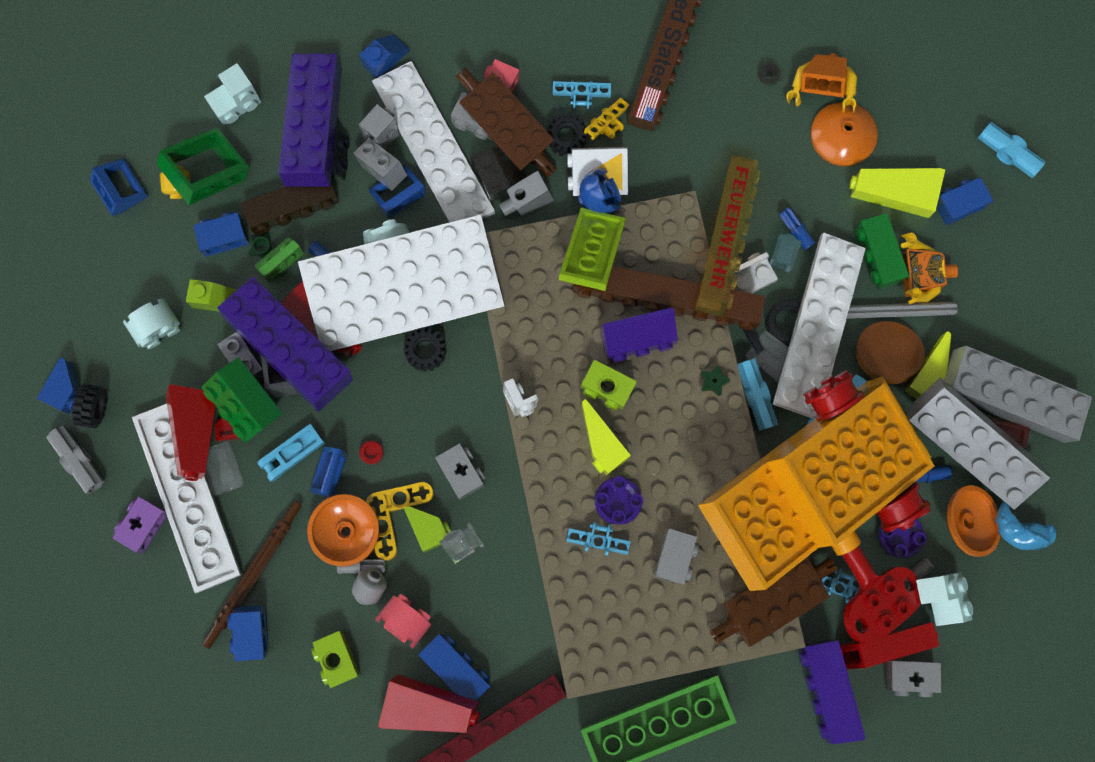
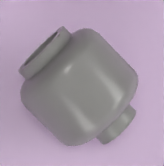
(369, 586)

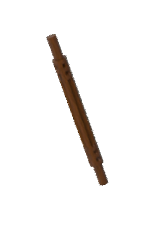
(252, 573)

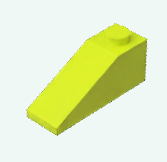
(933, 368)
(604, 445)

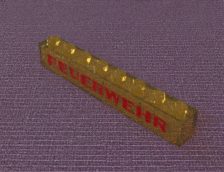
(727, 236)

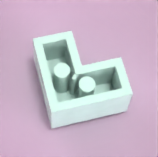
(232, 97)
(947, 597)

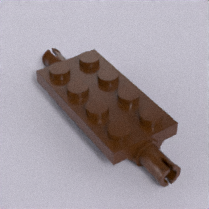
(506, 121)
(765, 611)

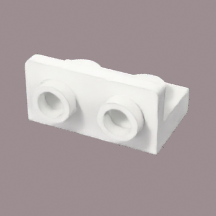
(755, 274)
(514, 396)

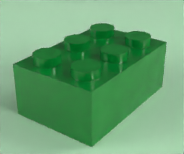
(241, 400)

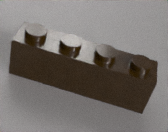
(286, 205)

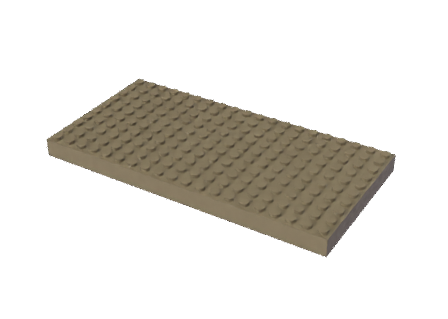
(684, 444)

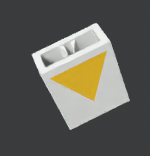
(588, 159)

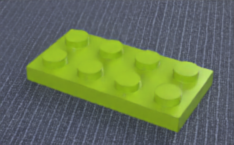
(592, 249)

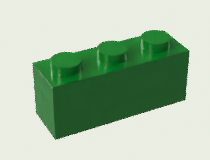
(881, 251)

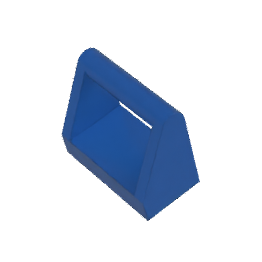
(108, 192)
(402, 199)
(328, 472)

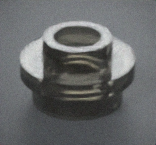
(771, 68)

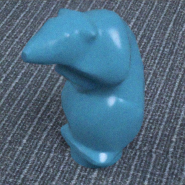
(1023, 535)

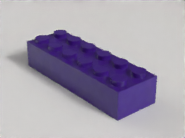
(310, 120)
(285, 344)

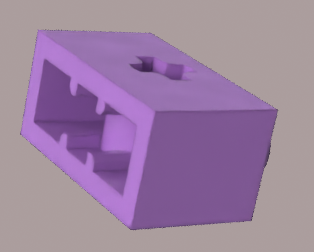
(150, 517)

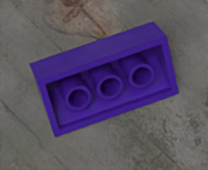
(832, 692)

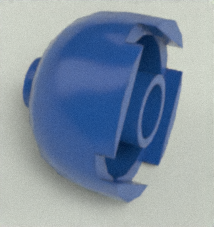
(598, 192)

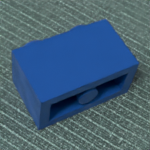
(963, 201)
(221, 234)
(248, 633)

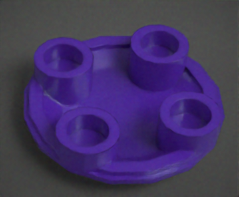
(618, 500)
(903, 542)

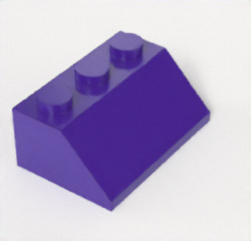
(639, 335)

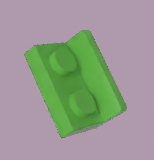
(279, 259)

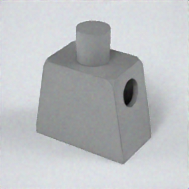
(534, 194)

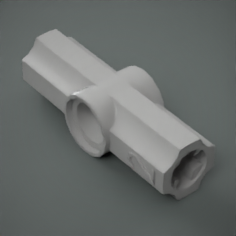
(75, 459)

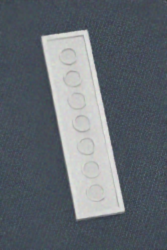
(432, 144)
(819, 322)
(188, 507)

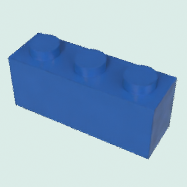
(455, 668)

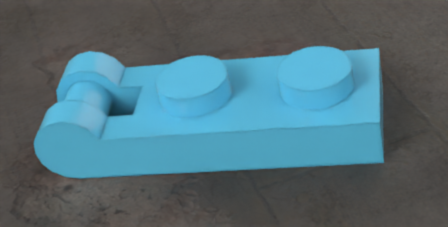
(291, 452)

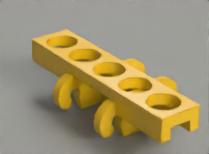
(611, 119)

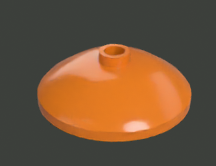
(835, 142)
(972, 521)
(327, 527)

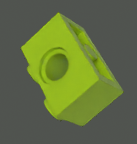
(600, 373)
(347, 667)

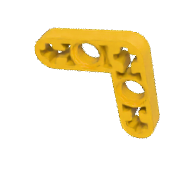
(389, 506)

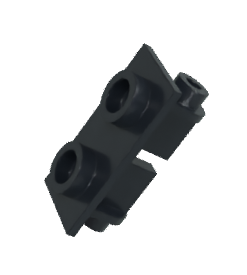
(340, 151)

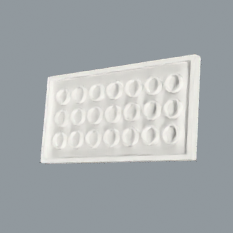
(401, 283)

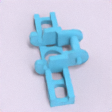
(589, 92)
(587, 544)
(834, 581)

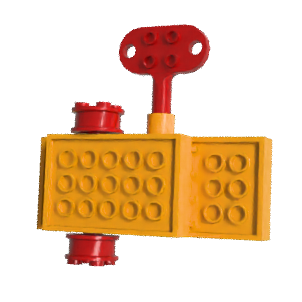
(823, 486)

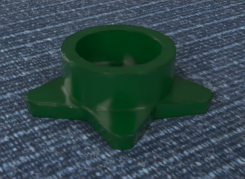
(257, 242)
(720, 380)

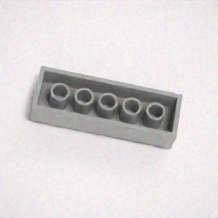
(1018, 394)
(977, 443)

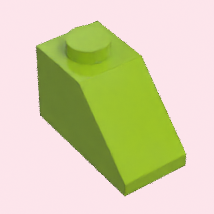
(207, 294)
(427, 528)

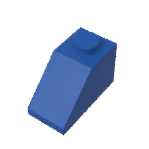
(383, 55)
(60, 387)

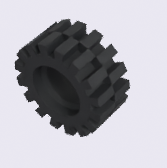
(567, 122)
(425, 335)
(89, 406)

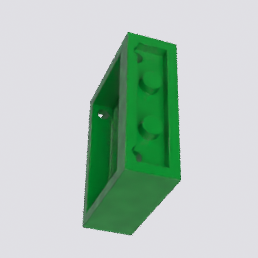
(211, 185)

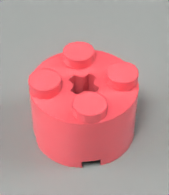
(403, 620)

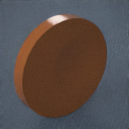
(890, 352)

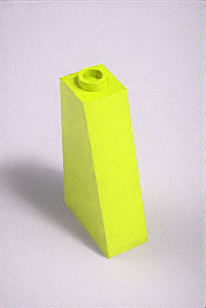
(901, 189)

